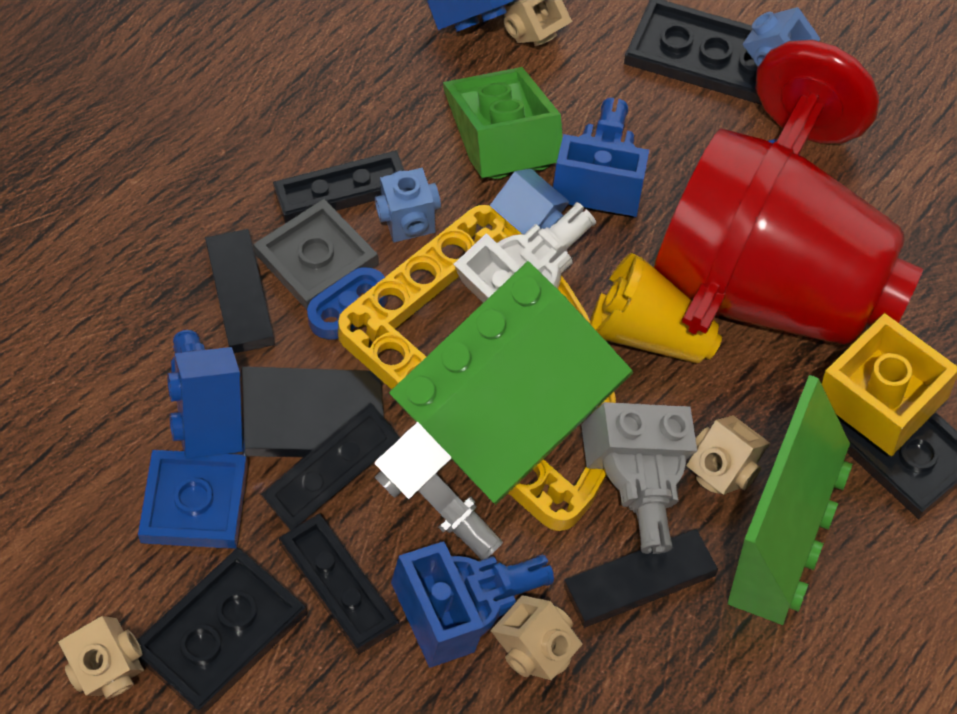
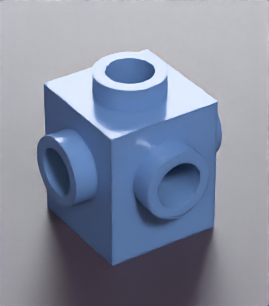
(776, 29)
(408, 204)

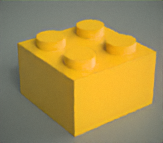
(888, 384)

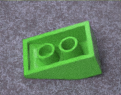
(505, 122)

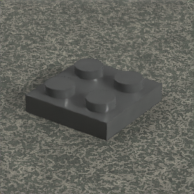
(314, 251)

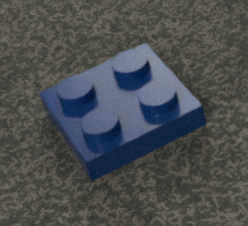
(193, 500)

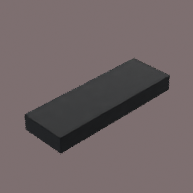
(339, 185)
(239, 291)
(329, 466)
(639, 579)
(339, 584)

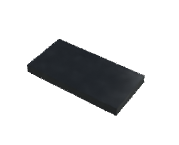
(694, 49)

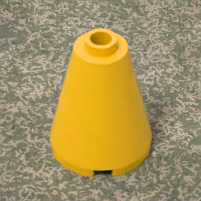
(648, 312)

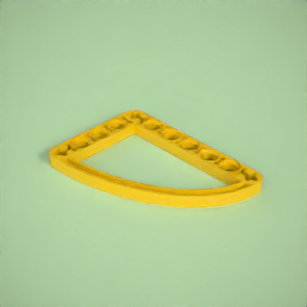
(382, 332)

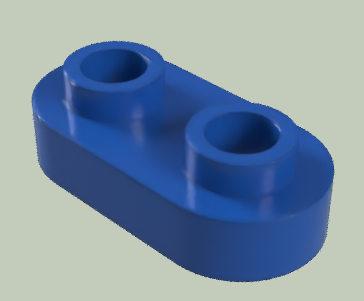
(338, 297)

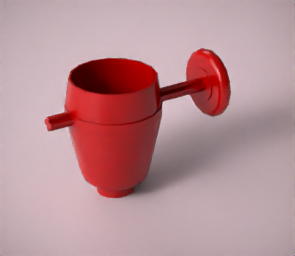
(775, 234)

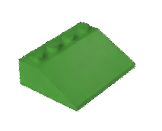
(511, 382)
(793, 510)

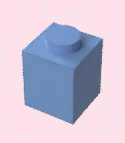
(529, 201)

